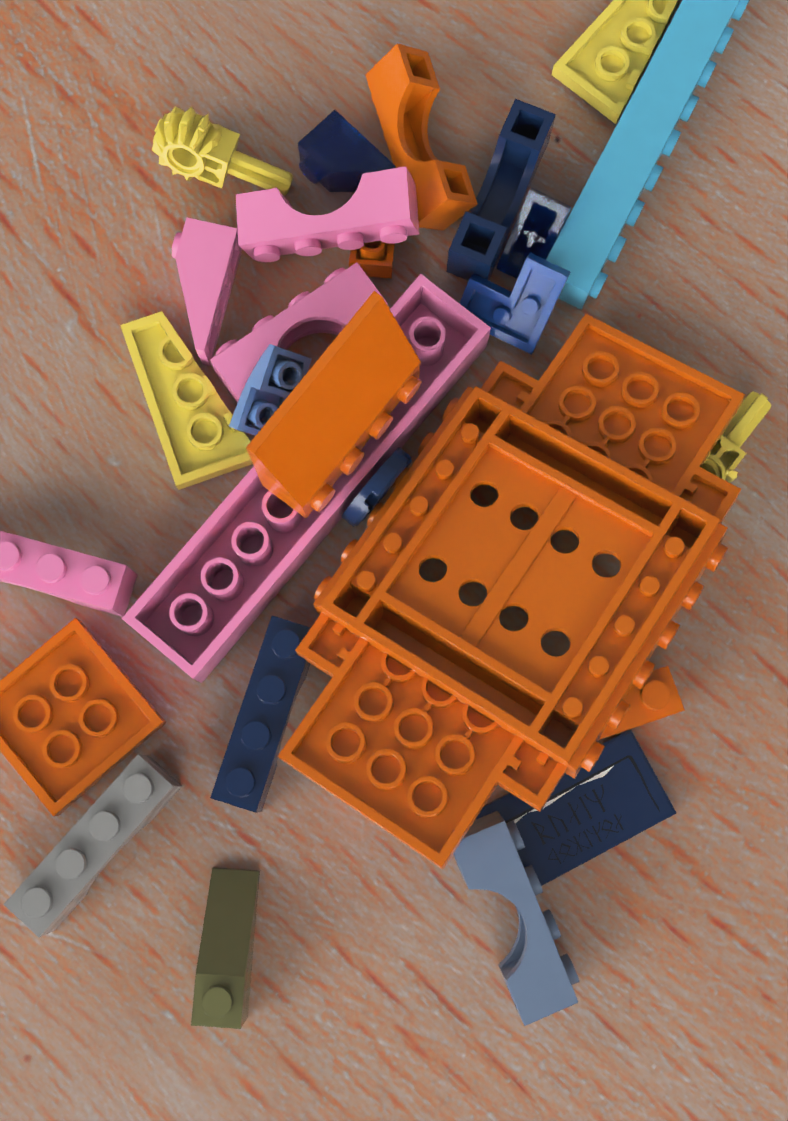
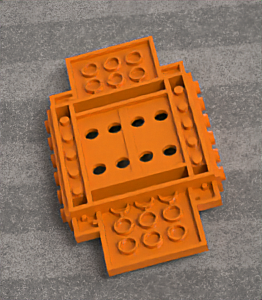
(435, 693)

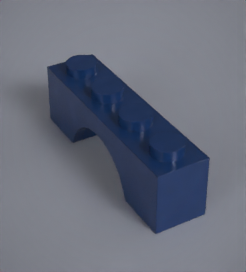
(502, 192)
(263, 717)

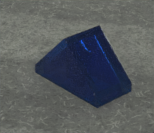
(533, 231)

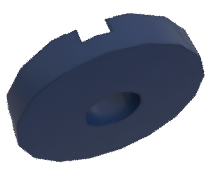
(376, 487)

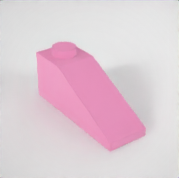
(207, 267)

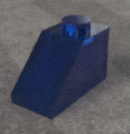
(339, 155)

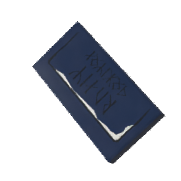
(588, 812)

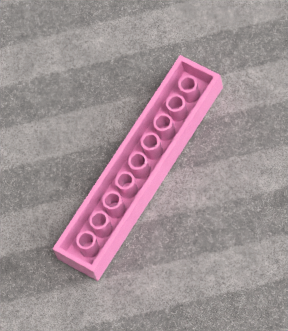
(259, 541)

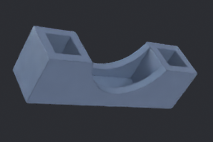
(533, 969)

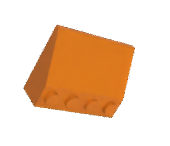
(336, 409)

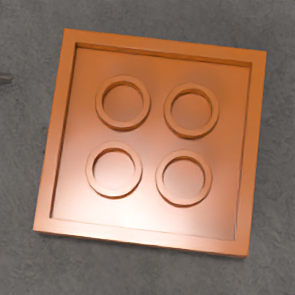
(70, 717)

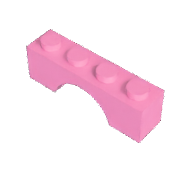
(378, 210)
(308, 313)
(66, 574)

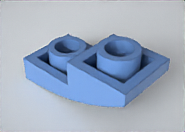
(268, 387)

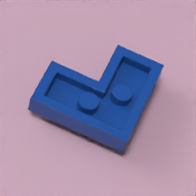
(520, 314)

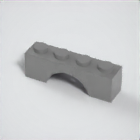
(90, 845)

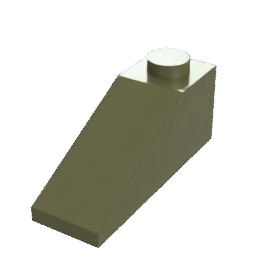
(226, 950)

